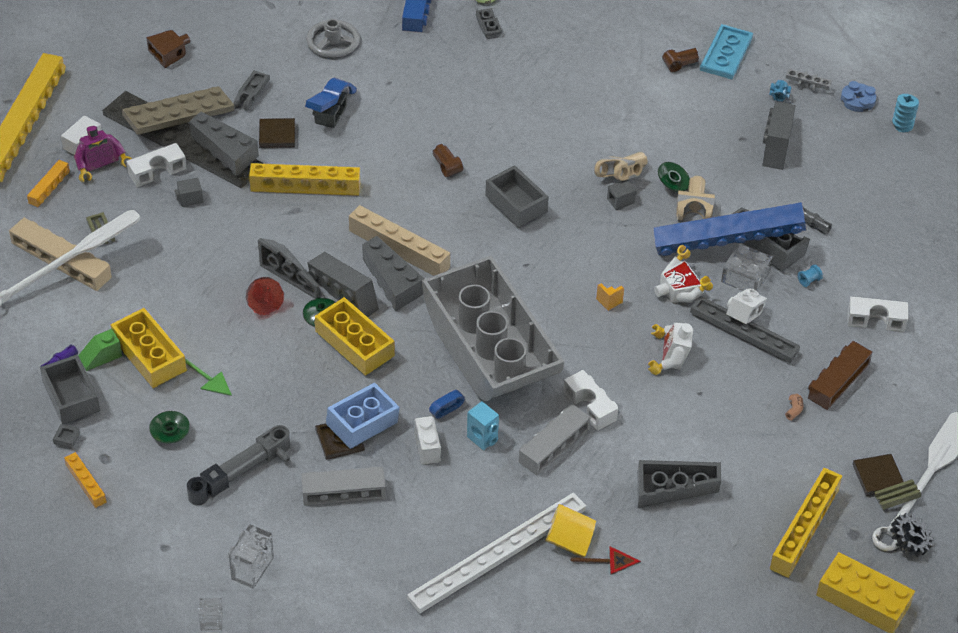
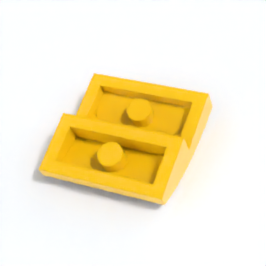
(571, 530)

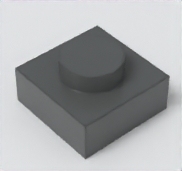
(66, 436)

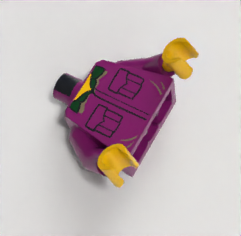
(97, 151)

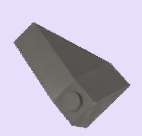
(283, 263)

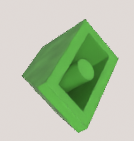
(101, 350)

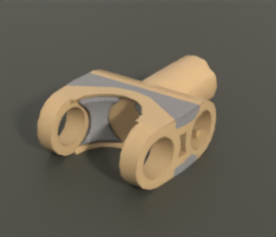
(621, 168)
(695, 200)

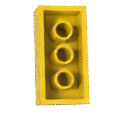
(354, 336)
(149, 348)
(865, 593)

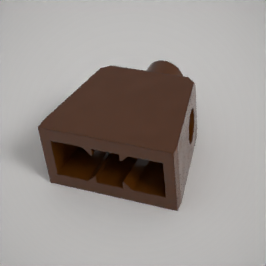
(167, 47)

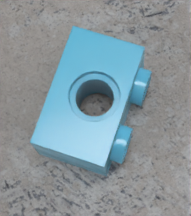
(482, 425)

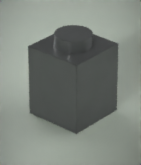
(189, 192)
(621, 194)

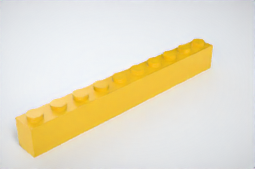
(28, 107)

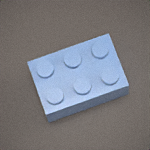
(362, 415)

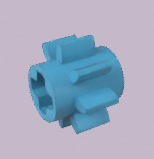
(780, 90)

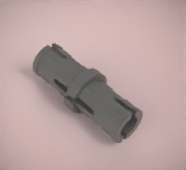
(815, 220)

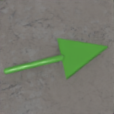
(215, 384)

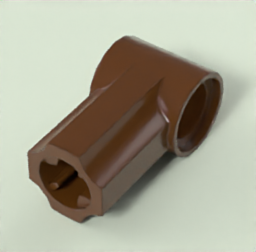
(675, 60)
(448, 163)

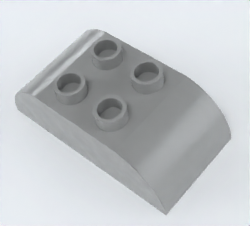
(489, 329)

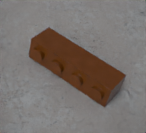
(839, 375)

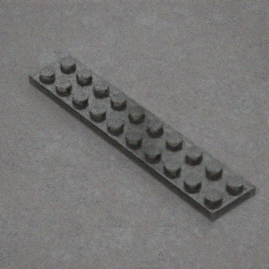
(177, 134)

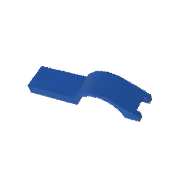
(329, 95)

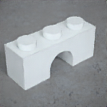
(167, 158)
(891, 312)
(583, 388)

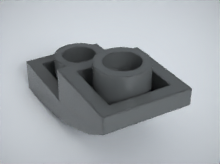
(488, 22)

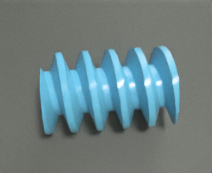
(905, 112)

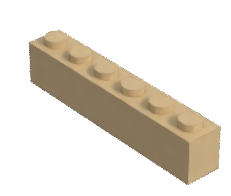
(405, 243)
(49, 247)

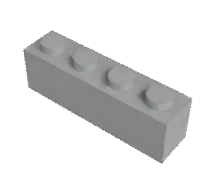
(554, 439)
(343, 486)

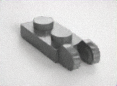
(251, 89)

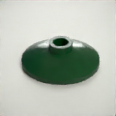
(673, 176)
(315, 307)
(169, 427)

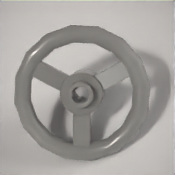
(333, 35)

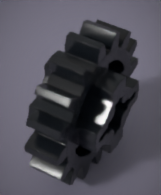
(911, 534)

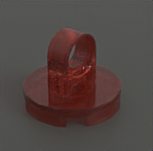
(264, 295)

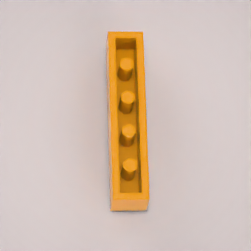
(48, 183)
(85, 480)

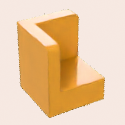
(609, 296)

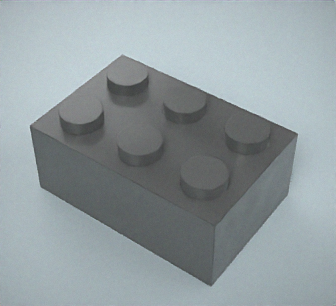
(516, 196)
(70, 389)

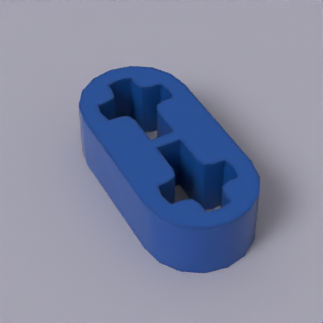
(446, 404)

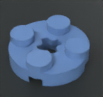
(866, 94)

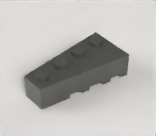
(777, 135)
(224, 142)
(784, 249)
(395, 276)
(344, 281)
(675, 480)

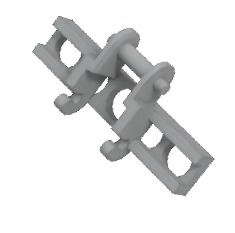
(801, 77)

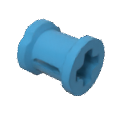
(810, 275)

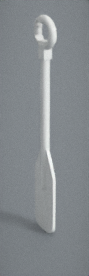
(89, 243)
(940, 453)

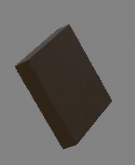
(276, 132)
(332, 445)
(877, 473)

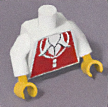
(680, 281)
(676, 346)

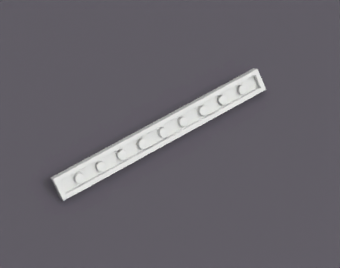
(489, 556)

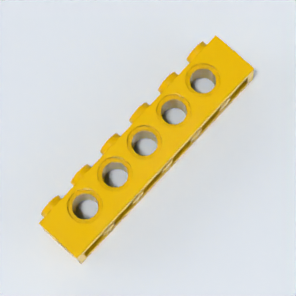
(304, 179)
(805, 522)

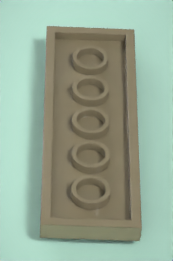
(177, 109)

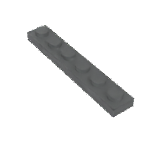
(750, 332)

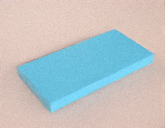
(726, 51)

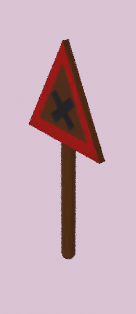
(618, 560)

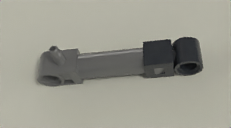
(216, 478)

